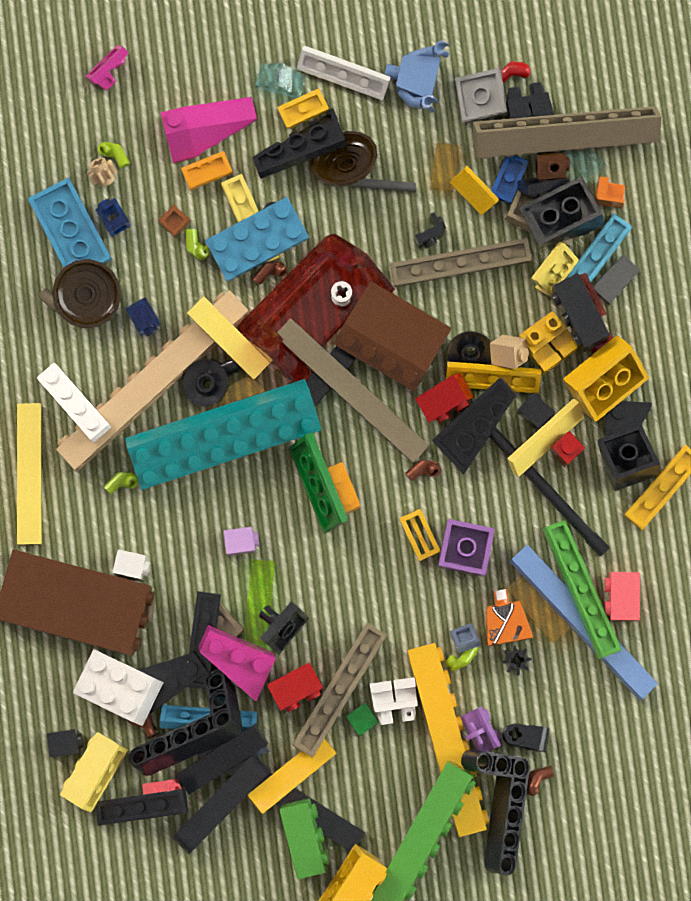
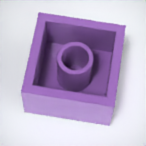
(466, 548)

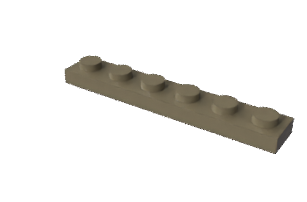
(460, 262)
(339, 690)

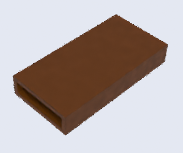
(74, 602)

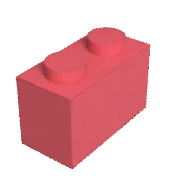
(623, 596)

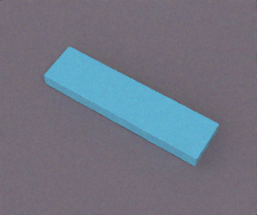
(601, 247)

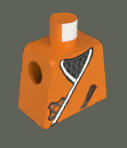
(506, 621)

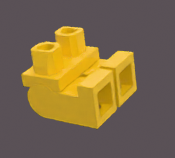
(548, 342)

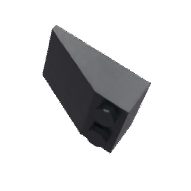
(562, 213)

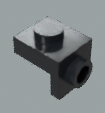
(429, 237)

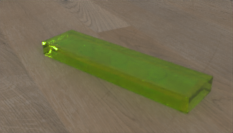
(258, 597)

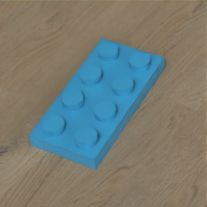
(68, 224)
(257, 239)

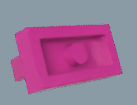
(100, 73)

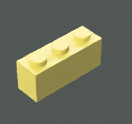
(93, 772)

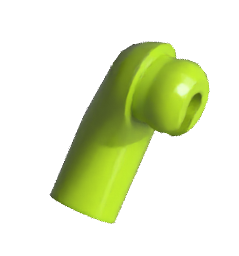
(114, 151)
(194, 247)

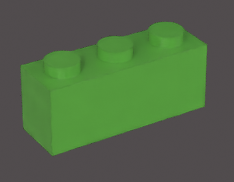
(304, 838)

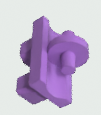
(480, 730)

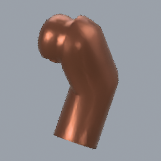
(269, 268)
(423, 467)
(536, 777)

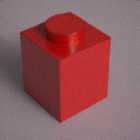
(567, 449)

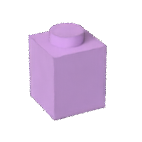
(240, 541)

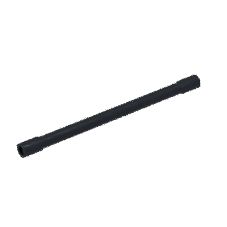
(553, 497)

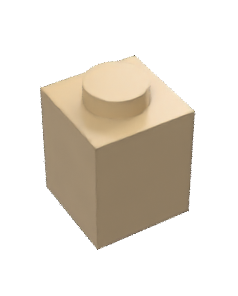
(509, 351)

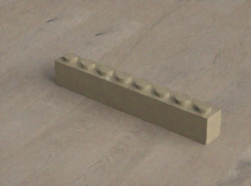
(566, 132)

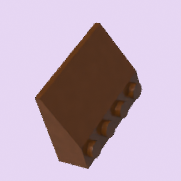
(392, 336)

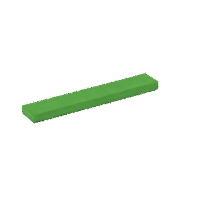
(582, 589)

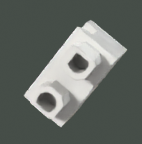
(404, 695)

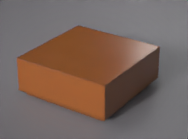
(174, 221)

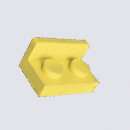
(554, 268)

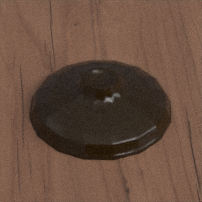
(347, 164)
(86, 293)

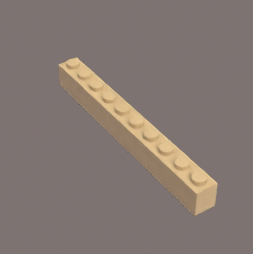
(149, 384)

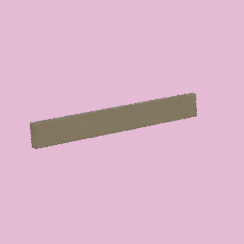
(352, 391)

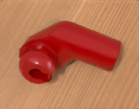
(515, 69)

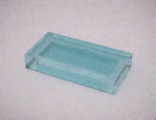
(585, 162)

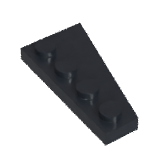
(313, 141)
(471, 428)

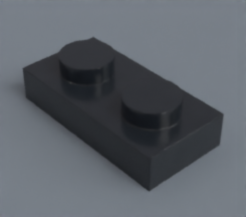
(533, 186)

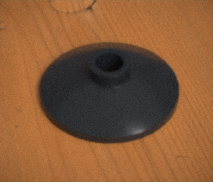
(458, 346)
(195, 380)

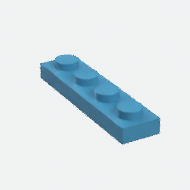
(178, 716)

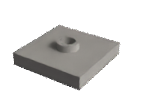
(481, 96)

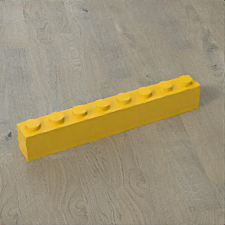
(445, 729)

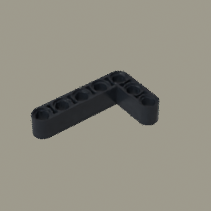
(195, 737)
(507, 805)

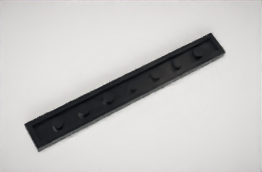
(331, 823)

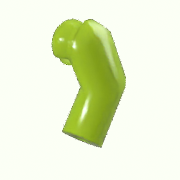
(121, 479)
(464, 660)

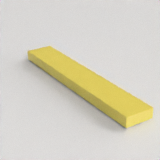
(29, 474)

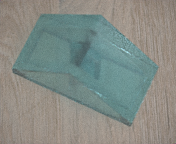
(280, 79)

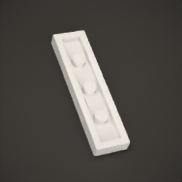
(343, 73)
(74, 402)

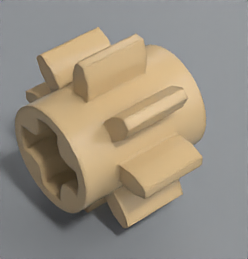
(102, 172)

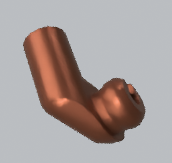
(148, 727)

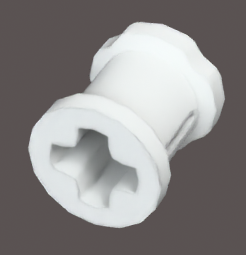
(344, 287)

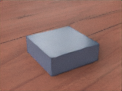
(465, 638)

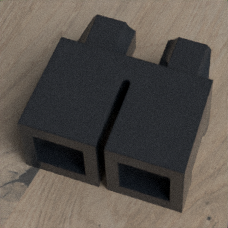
(534, 105)

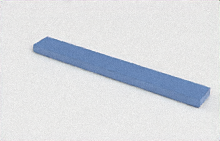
(559, 598)

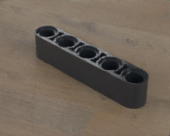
(221, 804)

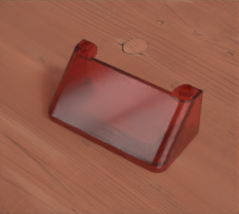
(307, 300)

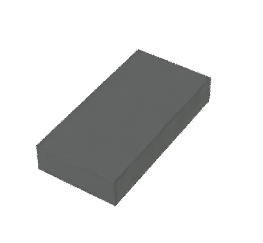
(616, 279)

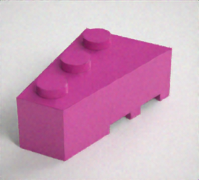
(238, 659)

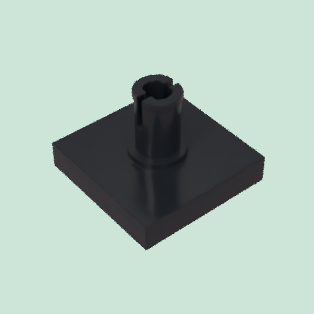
(282, 626)

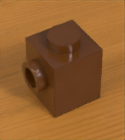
(551, 165)

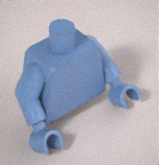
(418, 75)

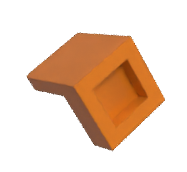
(609, 193)

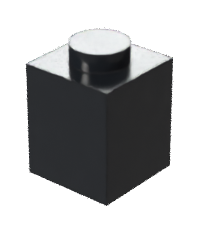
(535, 412)
(64, 743)

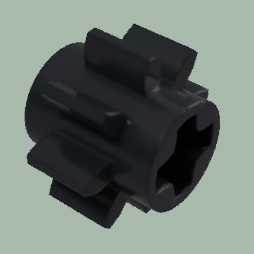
(512, 666)

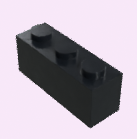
(579, 313)

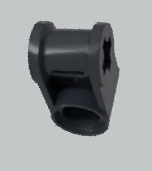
(530, 736)

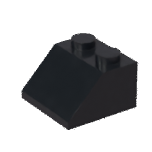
(628, 457)

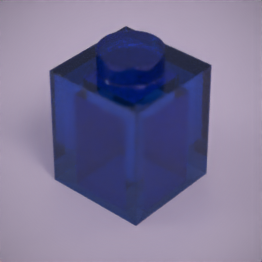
(143, 317)

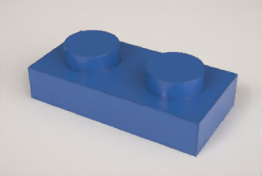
(506, 181)

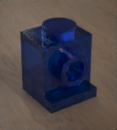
(110, 207)

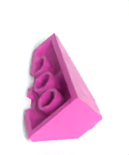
(201, 126)

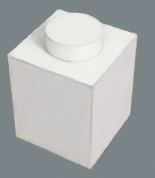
(131, 565)

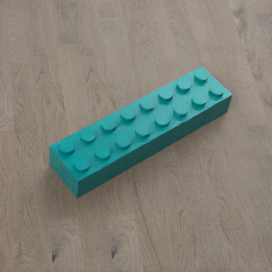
(223, 434)

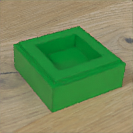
(362, 719)

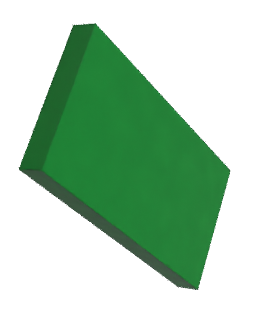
(318, 483)

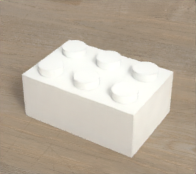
(117, 687)

